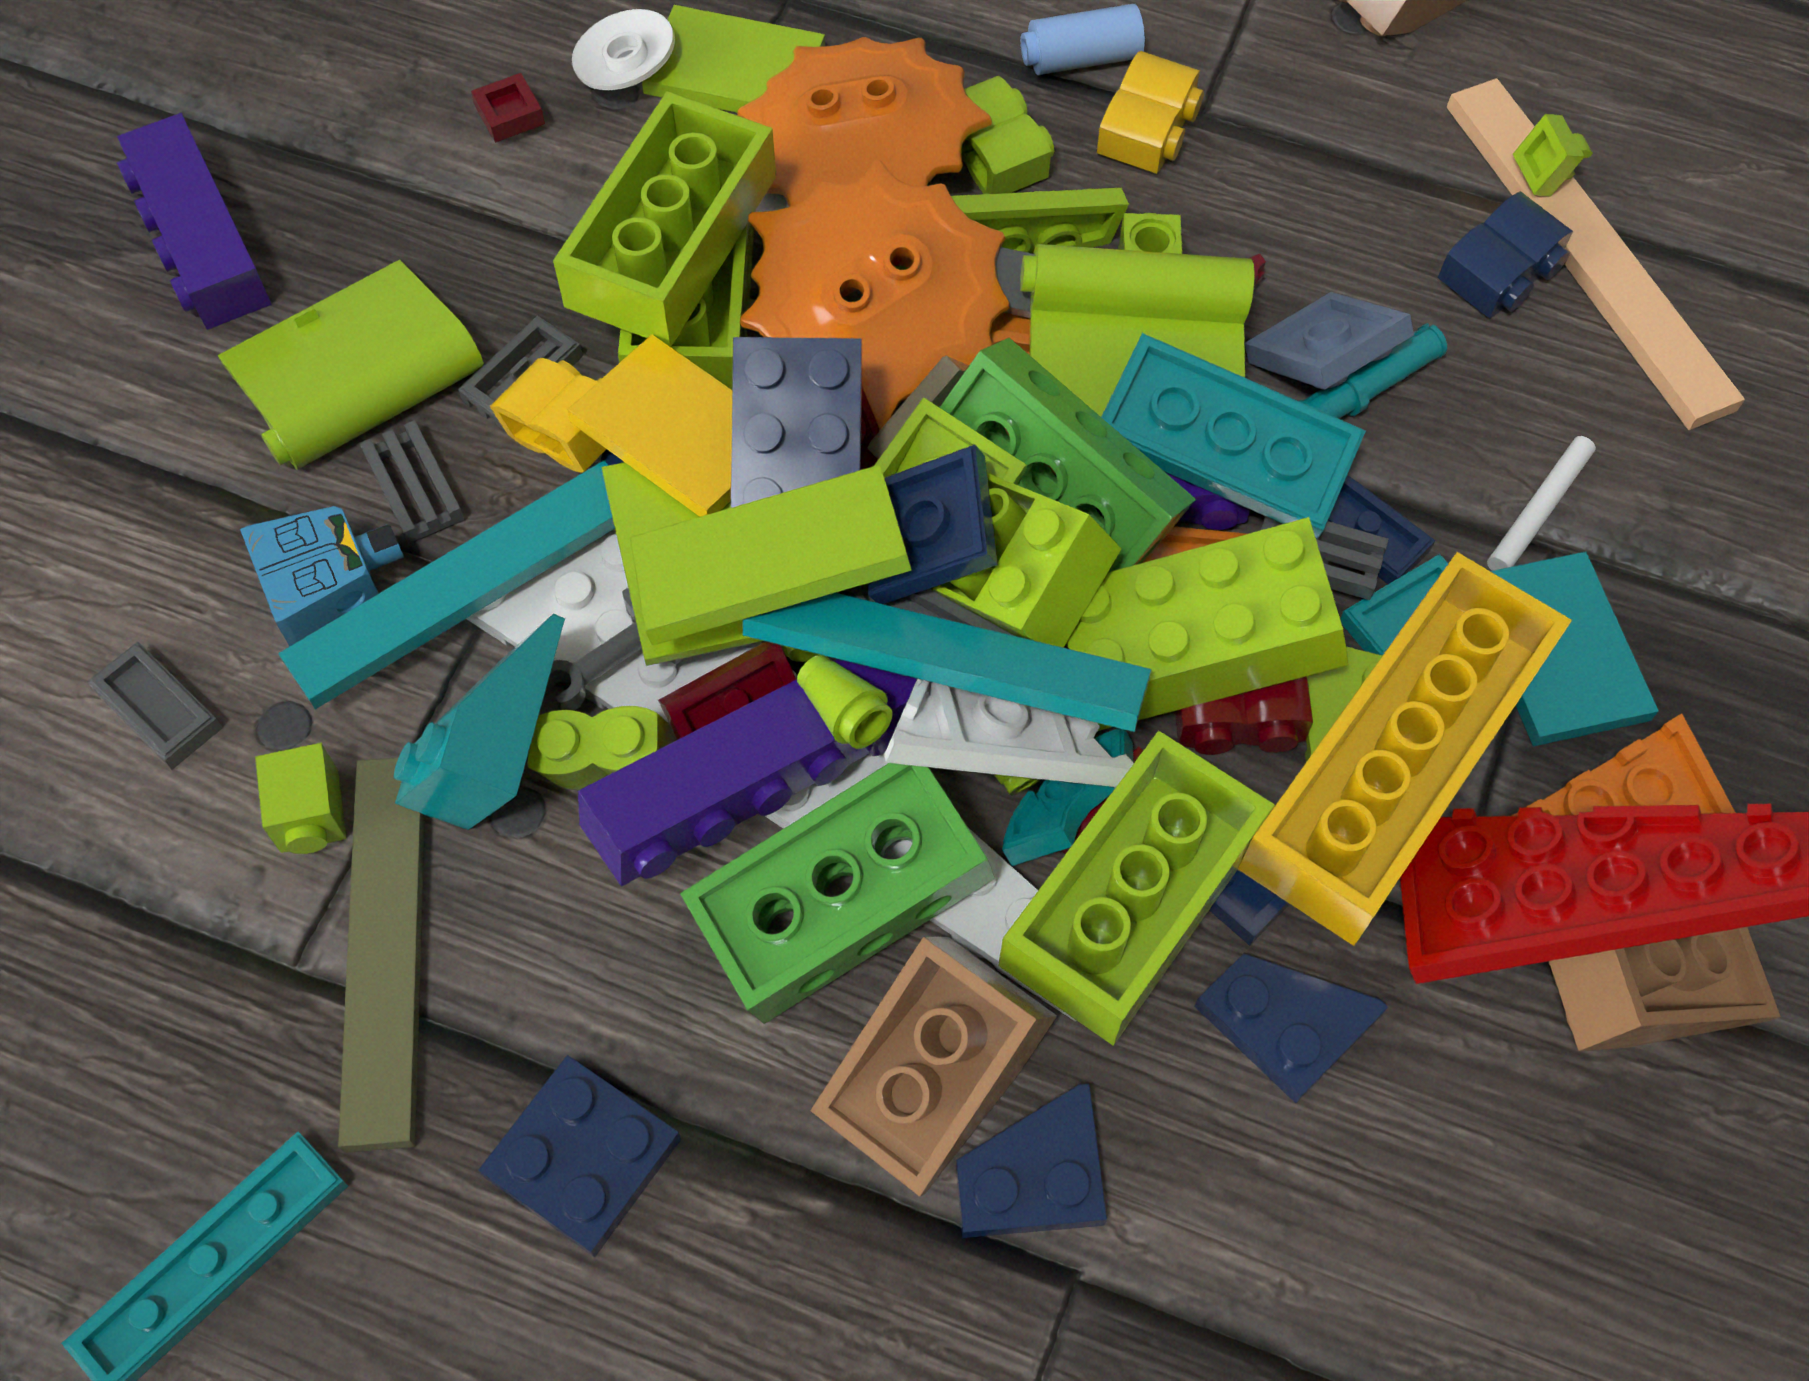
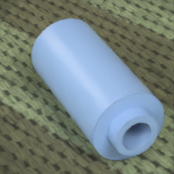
(1083, 39)

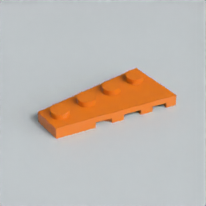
(1648, 772)

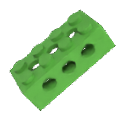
(1060, 431)
(802, 860)

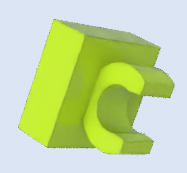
(1550, 154)

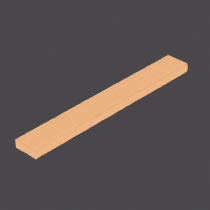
(1605, 267)

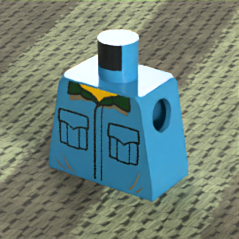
(316, 567)

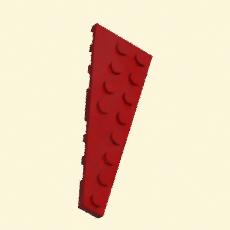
(1595, 882)

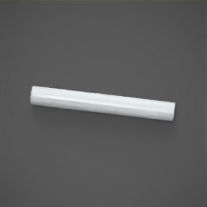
(1542, 504)

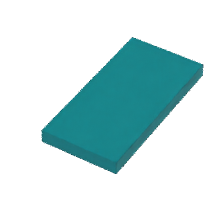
(1232, 434)

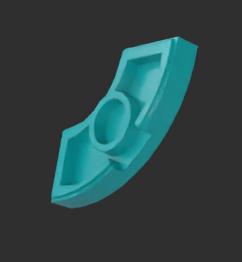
(1052, 816)

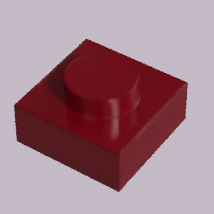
(508, 107)

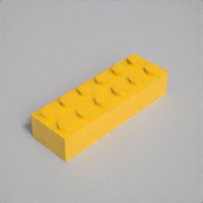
(1402, 748)

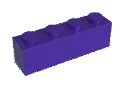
(193, 222)

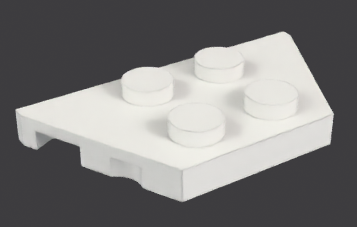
(999, 737)

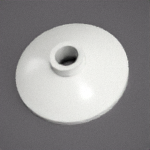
(623, 49)

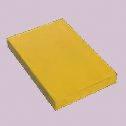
(665, 424)

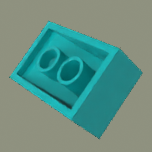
(480, 746)

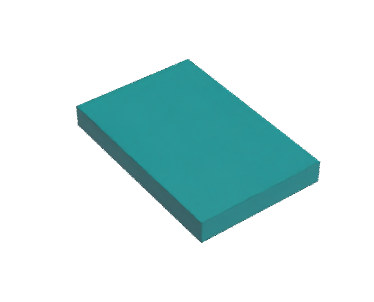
(1591, 673)

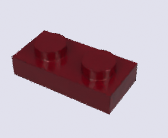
(727, 688)

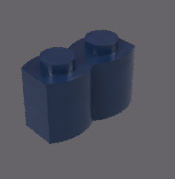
(1505, 255)

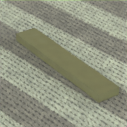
(382, 966)

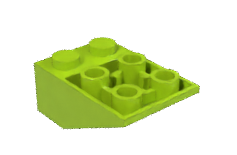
(1046, 566)

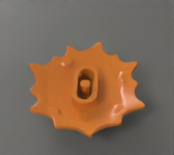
(861, 105)
(851, 241)

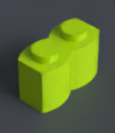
(1011, 149)
(583, 749)

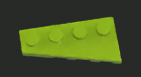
(1048, 217)

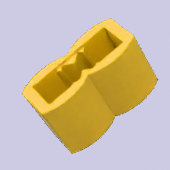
(1149, 112)
(537, 414)

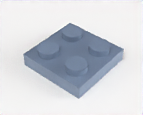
(1329, 340)

